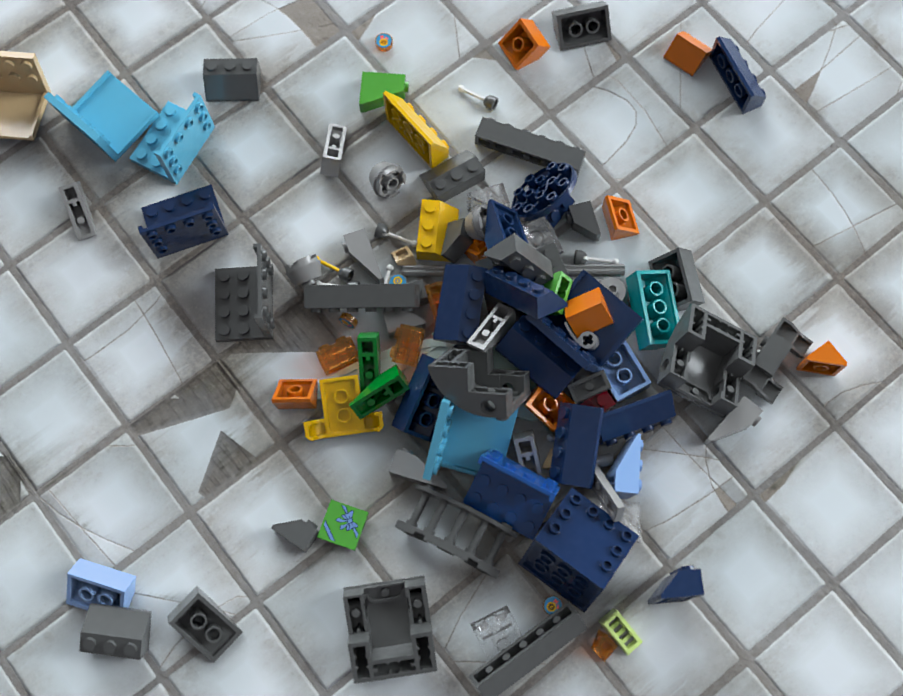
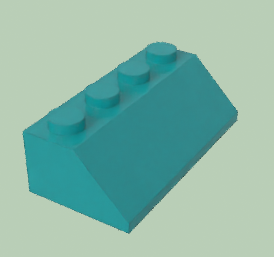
(654, 300)

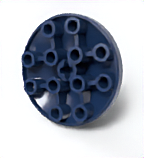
(546, 193)

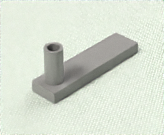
(605, 491)

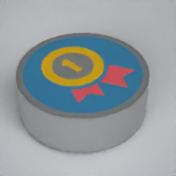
(397, 279)

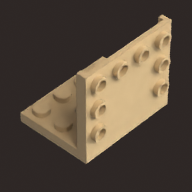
(21, 95)

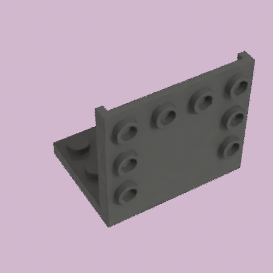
(245, 301)

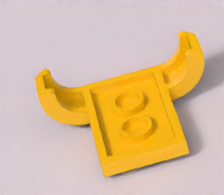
(338, 415)

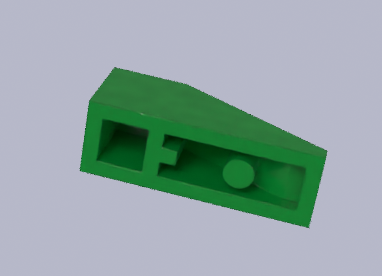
(368, 357)
(380, 391)

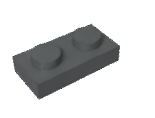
(589, 386)

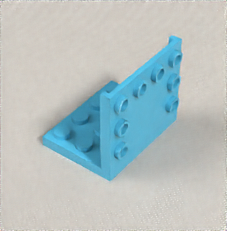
(108, 115)
(174, 139)
(463, 438)

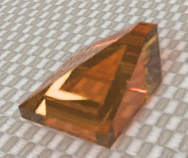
(603, 645)

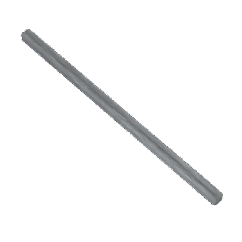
(572, 270)

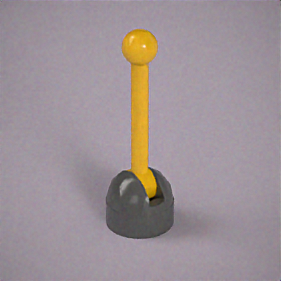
(345, 273)

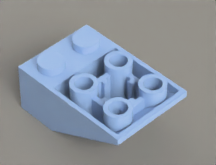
(626, 469)

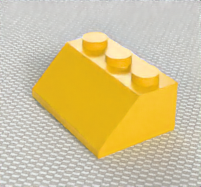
(432, 228)

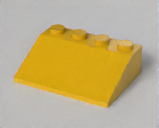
(414, 130)

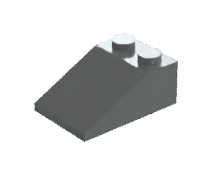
(204, 624)

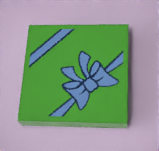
(343, 525)

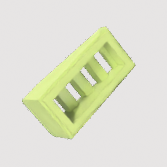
(607, 618)

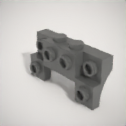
(769, 358)

